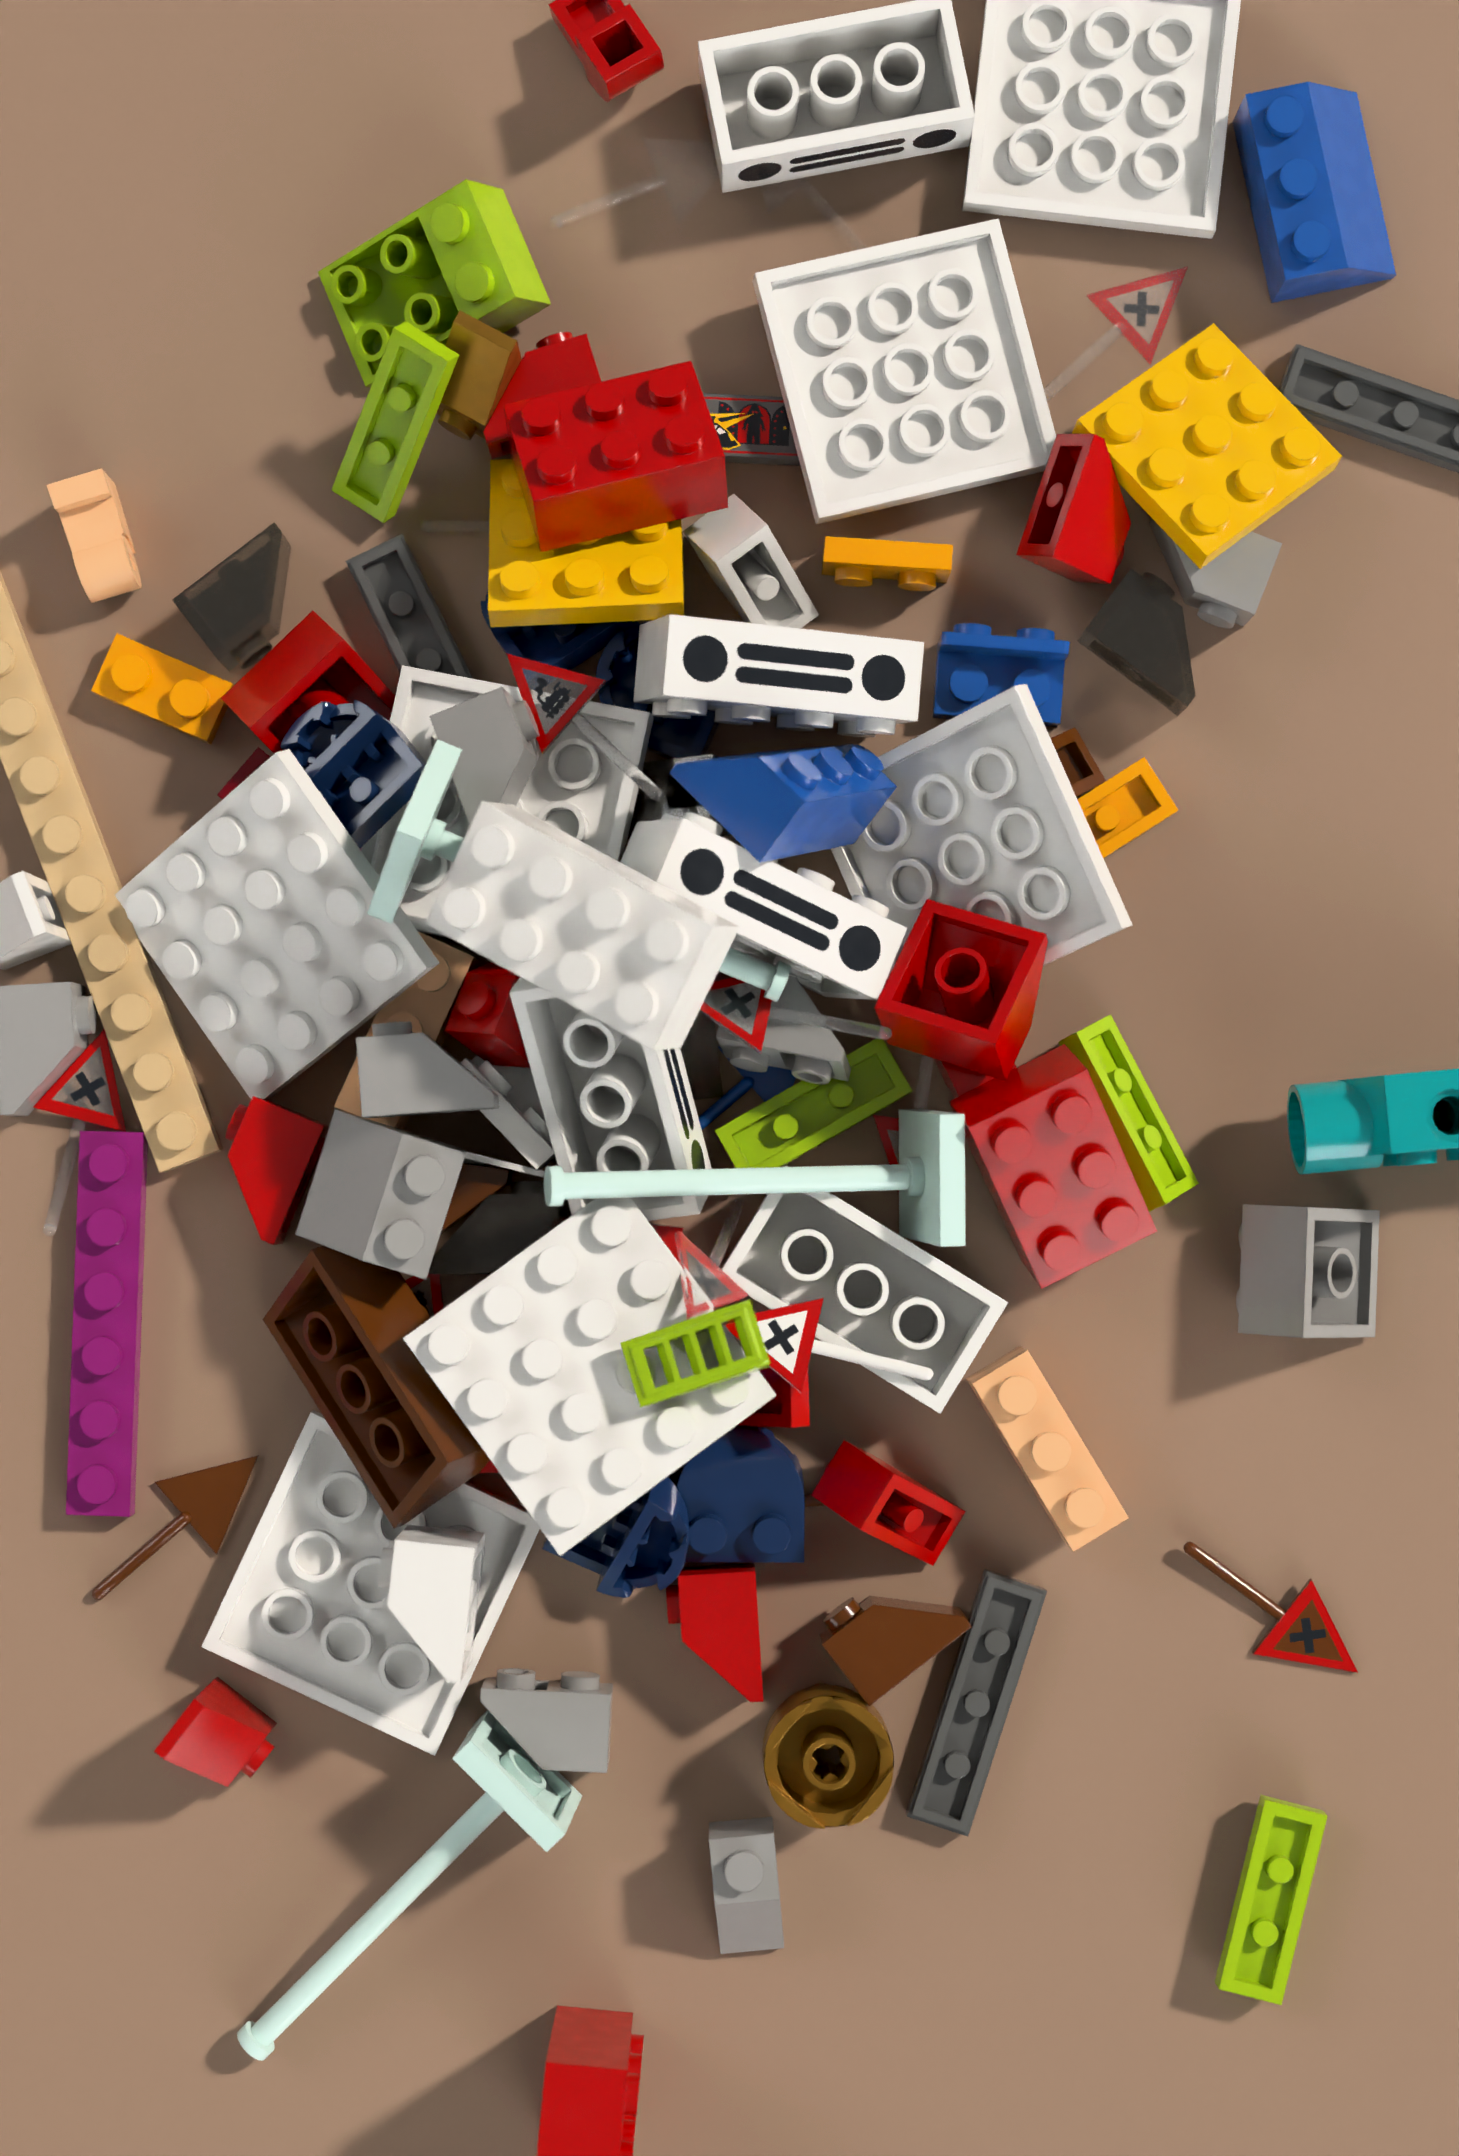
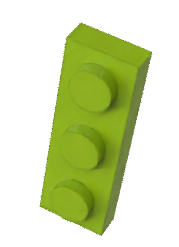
(395, 421)
(814, 1112)
(1133, 1113)
(1270, 1899)

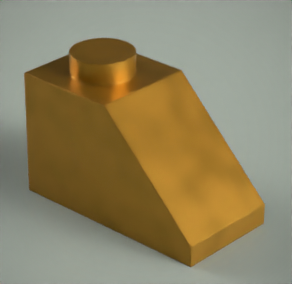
(479, 377)

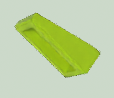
(751, 1341)

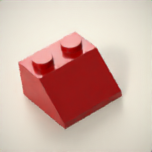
(300, 672)
(964, 989)

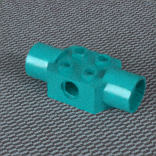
(1373, 1121)

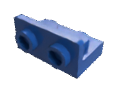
(981, 665)

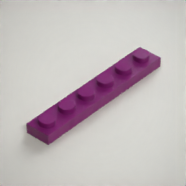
(107, 1323)

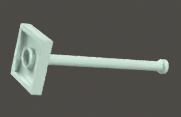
(424, 836)
(927, 1179)
(513, 1783)

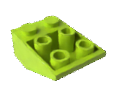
(428, 267)

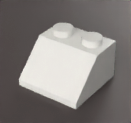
(435, 1592)

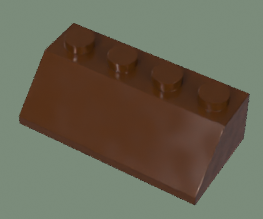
(345, 1340)

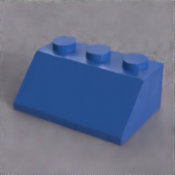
(1312, 190)
(790, 798)

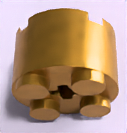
(829, 1793)

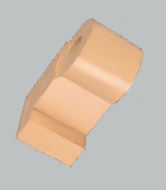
(97, 534)

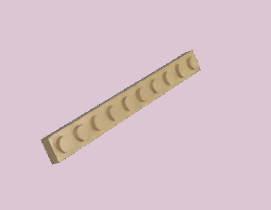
(96, 922)

